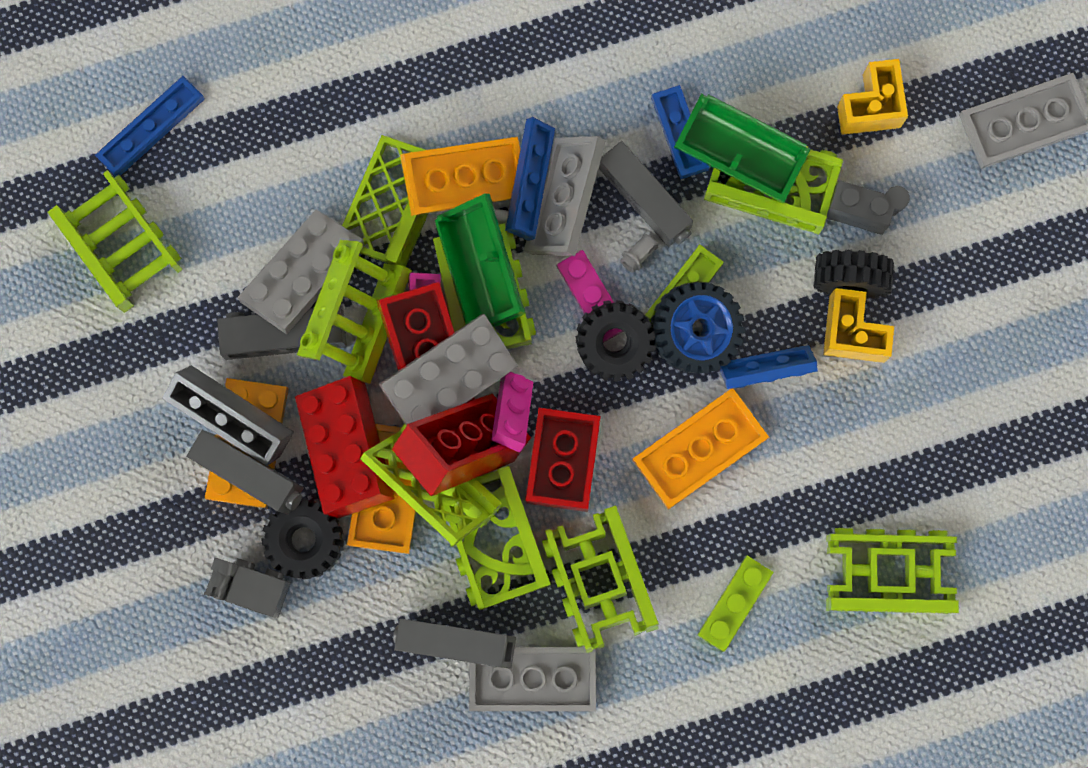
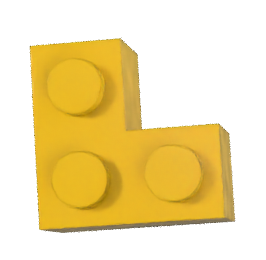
(880, 105)
(848, 333)

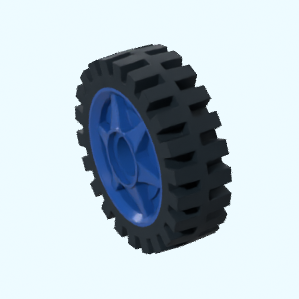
(720, 325)

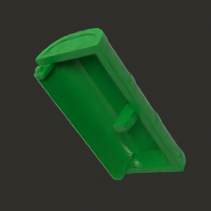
(742, 147)
(479, 262)

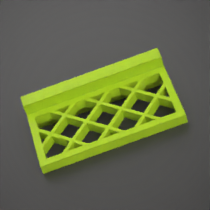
(408, 227)
(466, 498)

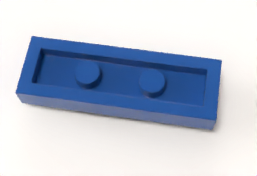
(673, 115)
(769, 367)

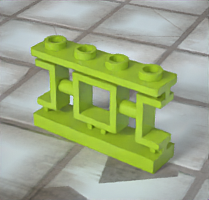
(622, 571)
(892, 596)

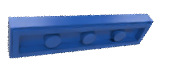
(150, 126)
(530, 179)

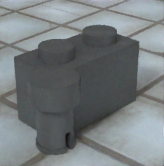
(866, 207)
(247, 587)

